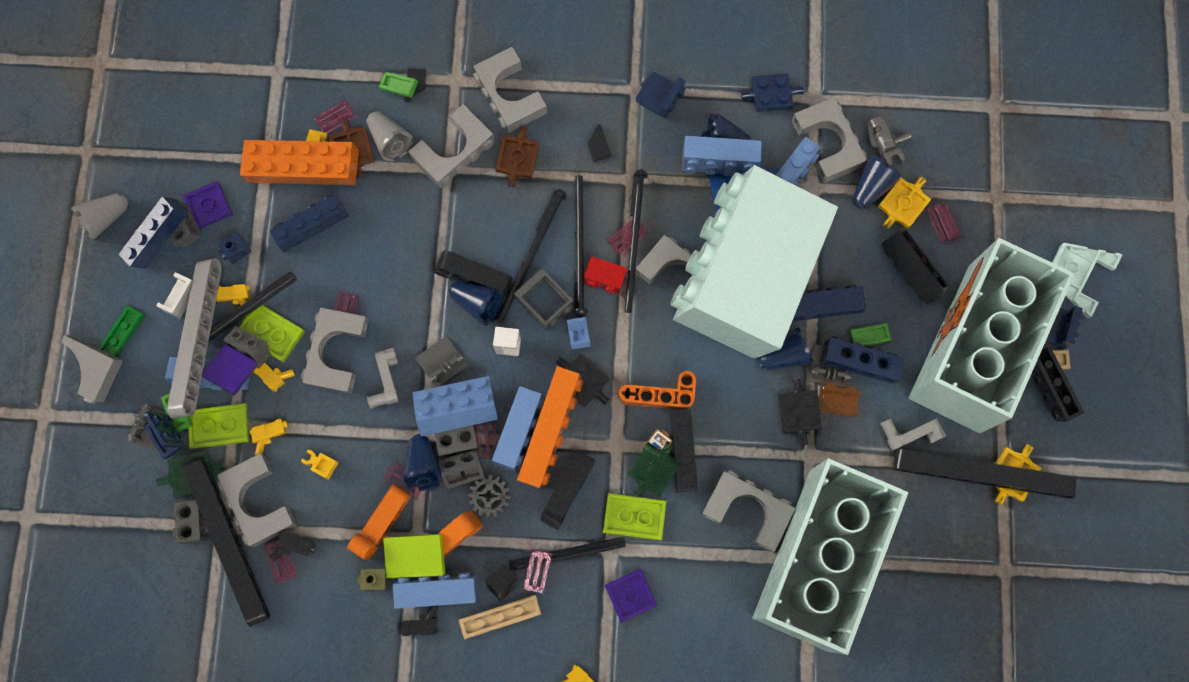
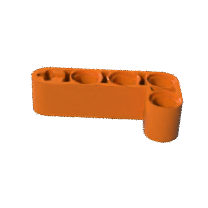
(657, 392)
(380, 523)
(459, 529)

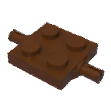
(360, 140)
(517, 156)

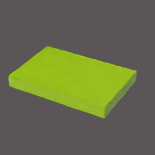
(274, 329)
(219, 426)
(634, 517)
(414, 556)

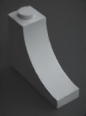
(96, 367)

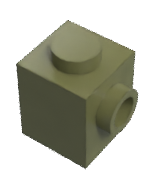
(372, 579)

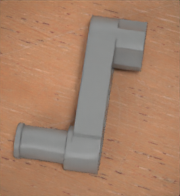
(384, 360)
(895, 440)

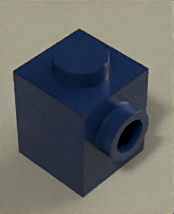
(233, 248)

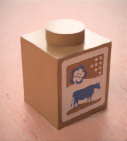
(659, 439)

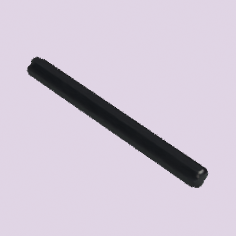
(252, 304)
(572, 552)

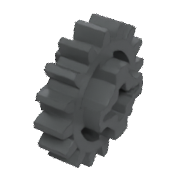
(500, 497)

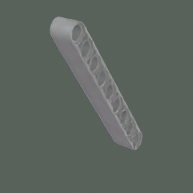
(194, 339)

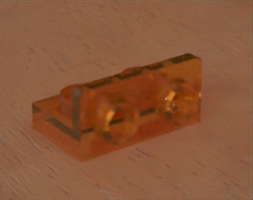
(838, 400)

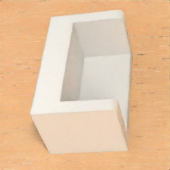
(178, 298)
(507, 341)

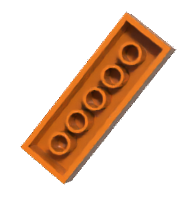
(299, 162)
(549, 427)

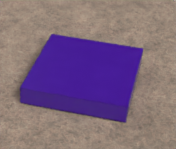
(208, 204)
(229, 369)
(630, 595)

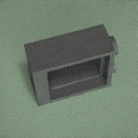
(531, 285)

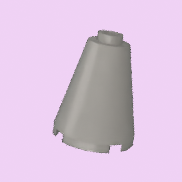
(388, 136)
(99, 213)

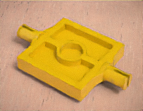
(904, 203)
(1014, 459)

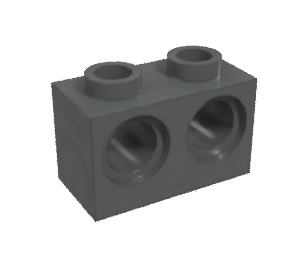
(187, 231)
(248, 345)
(457, 445)
(461, 468)
(182, 523)

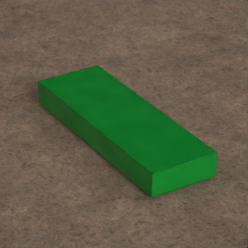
(121, 331)

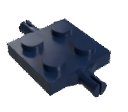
(772, 92)

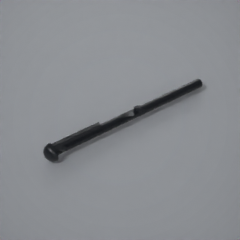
(635, 211)
(542, 228)
(579, 310)

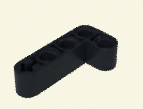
(472, 272)
(567, 490)

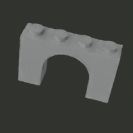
(511, 113)
(830, 116)
(442, 169)
(663, 254)
(329, 324)
(235, 484)
(776, 511)

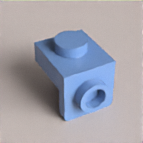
(578, 333)

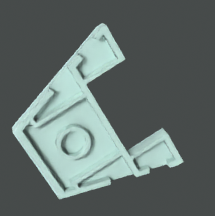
(1081, 262)

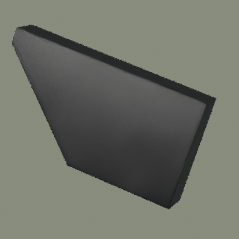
(420, 76)
(598, 145)

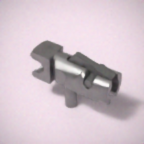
(885, 142)

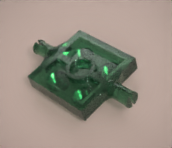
(654, 469)
(177, 478)

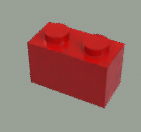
(605, 275)

